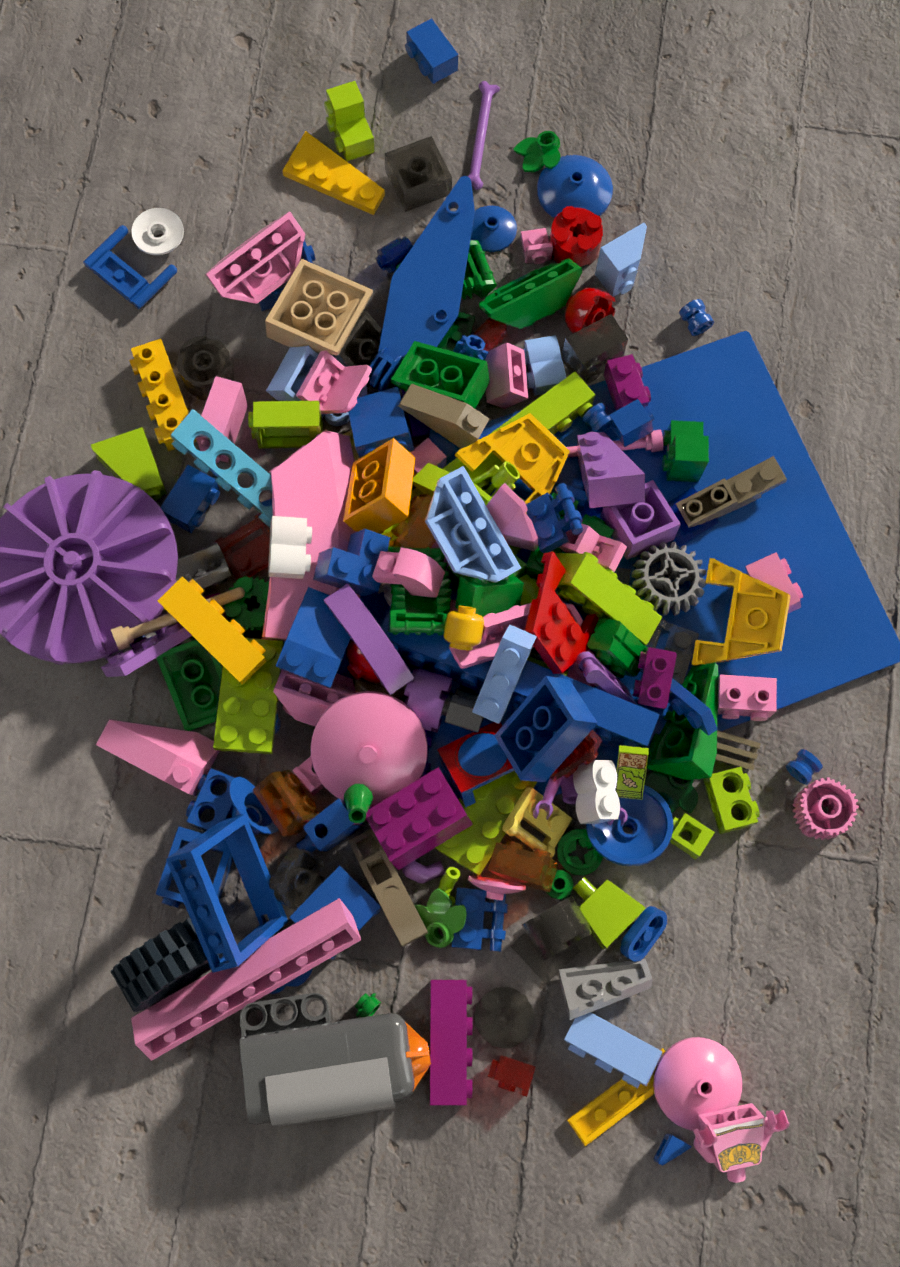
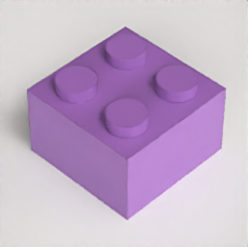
(643, 522)

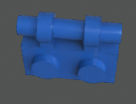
(547, 522)
(472, 933)

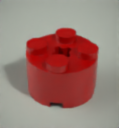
(576, 236)

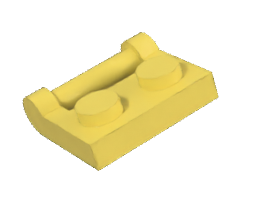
(551, 828)

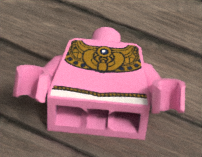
(736, 1137)

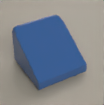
(670, 1149)

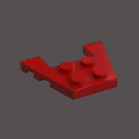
(557, 633)

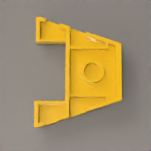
(526, 446)
(754, 621)

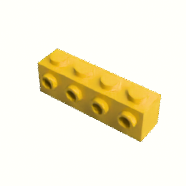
(161, 388)
(212, 630)

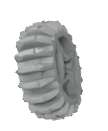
(690, 573)

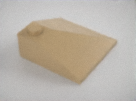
(316, 309)

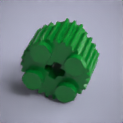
(255, 594)

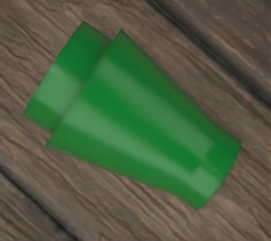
(357, 801)

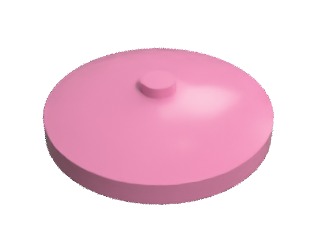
(368, 742)

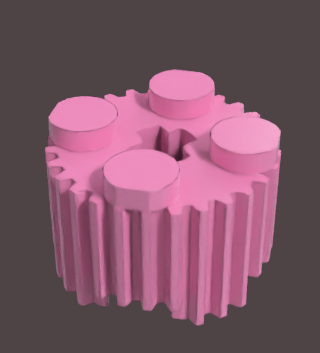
(810, 813)

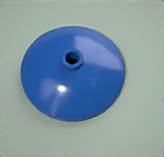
(559, 189)
(651, 833)

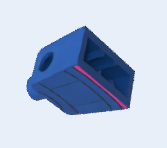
(338, 825)

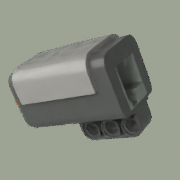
(323, 1067)

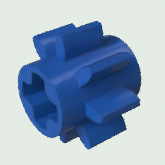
(471, 346)

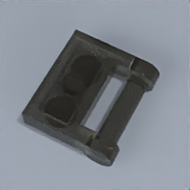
(679, 641)

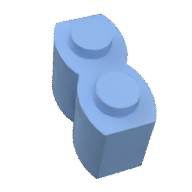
(543, 364)

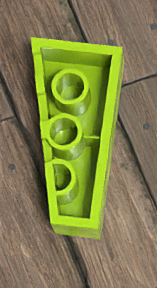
(605, 595)

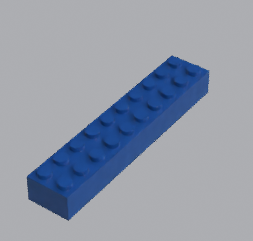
(617, 719)

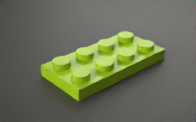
(249, 710)
(493, 805)

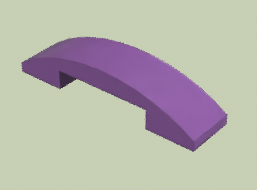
(369, 638)

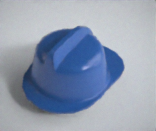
(246, 802)

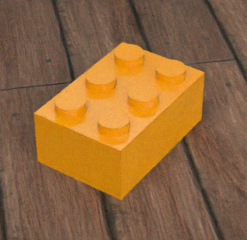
(380, 488)

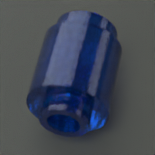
(393, 254)

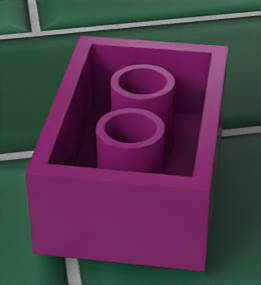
(418, 818)

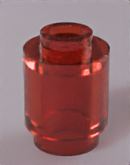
(492, 333)

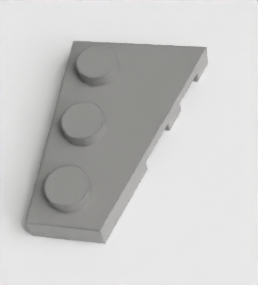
(602, 984)

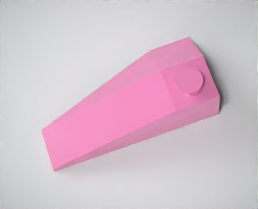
(166, 753)

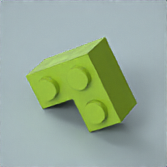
(348, 121)

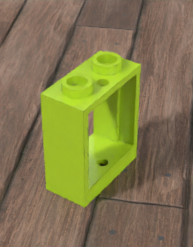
(285, 423)

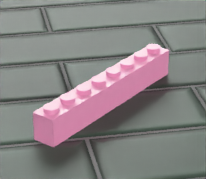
(231, 989)

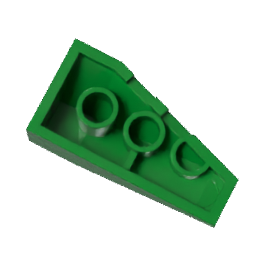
(679, 746)

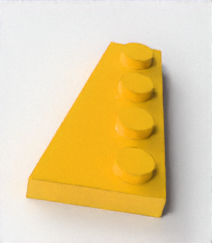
(330, 174)

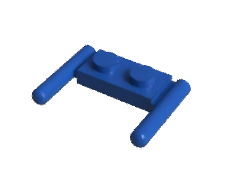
(122, 276)

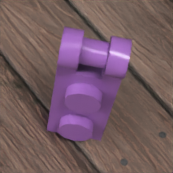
(602, 678)

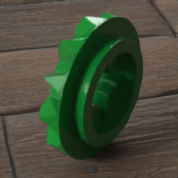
(574, 864)

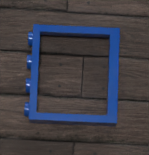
(204, 904)

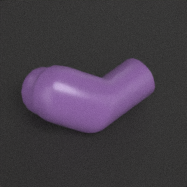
(421, 873)

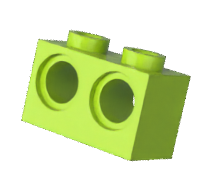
(723, 801)

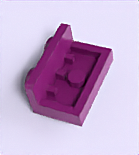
(656, 677)

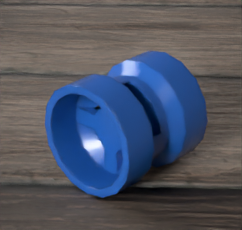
(696, 317)

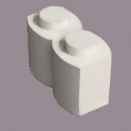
(288, 547)
(596, 792)

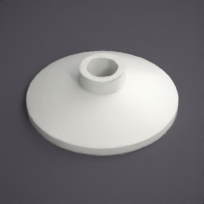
(156, 222)

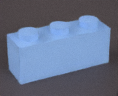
(504, 673)
(613, 1048)

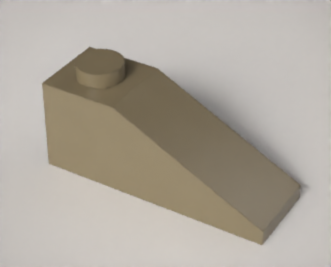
(444, 415)

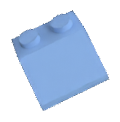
(620, 261)
(292, 373)

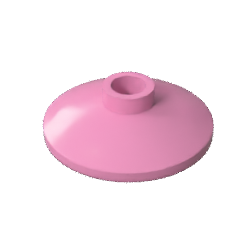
(496, 887)

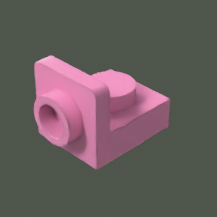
(536, 246)

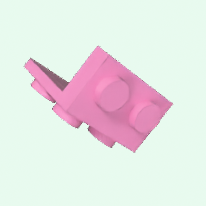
(333, 384)

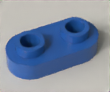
(643, 933)

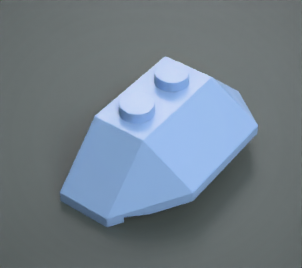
(468, 530)

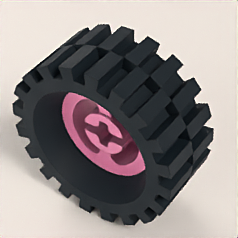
(161, 966)

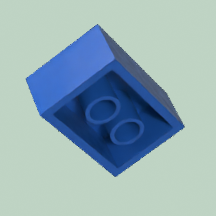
(545, 729)

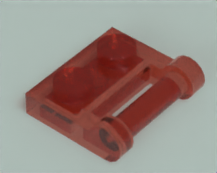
(252, 556)

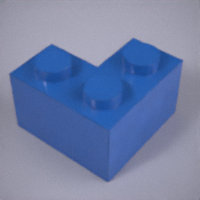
(354, 566)

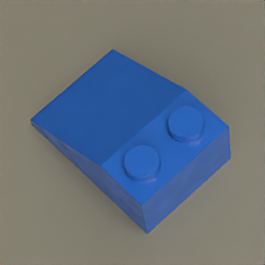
(314, 642)

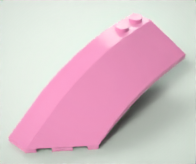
(313, 487)

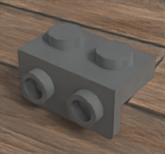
(204, 566)

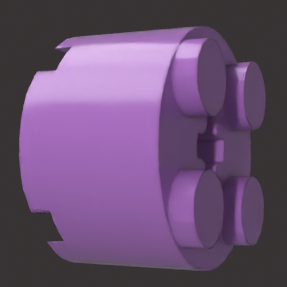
(427, 697)

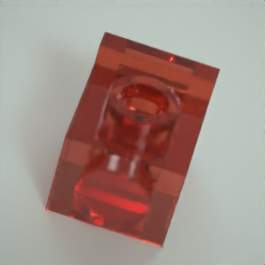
(511, 1074)

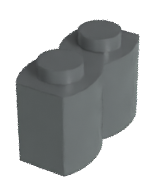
(459, 709)

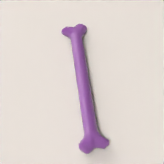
(487, 93)

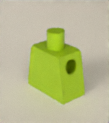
(607, 910)

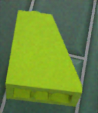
(131, 460)

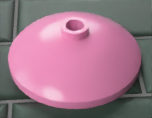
(683, 1072)

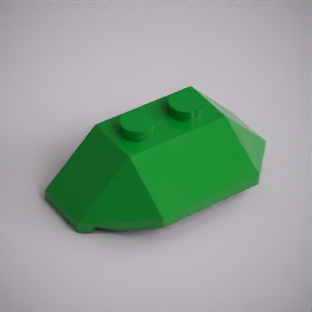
(533, 294)

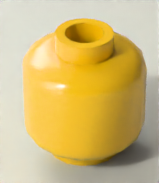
(464, 628)

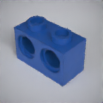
(206, 800)

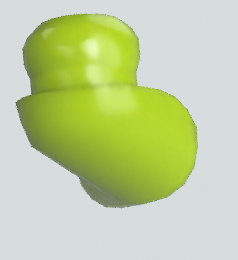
(448, 881)

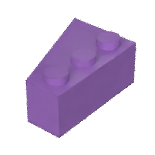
(608, 472)

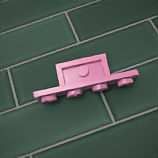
(493, 631)

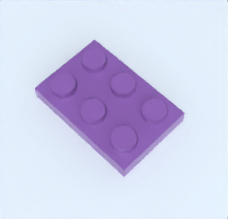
(145, 650)

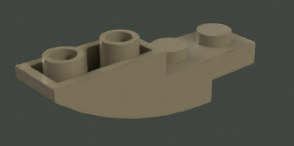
(731, 493)
(388, 888)

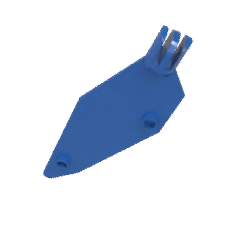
(427, 285)

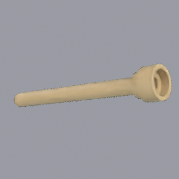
(126, 635)

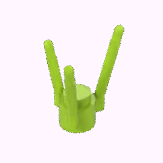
(503, 474)

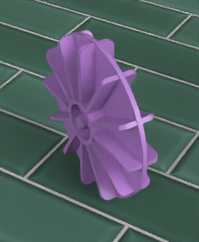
(82, 562)

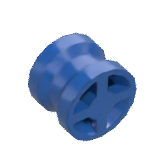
(598, 418)
(804, 766)

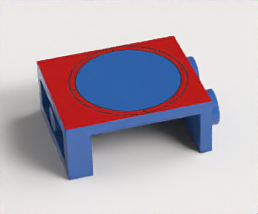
(474, 761)

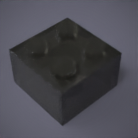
(418, 173)
(592, 347)

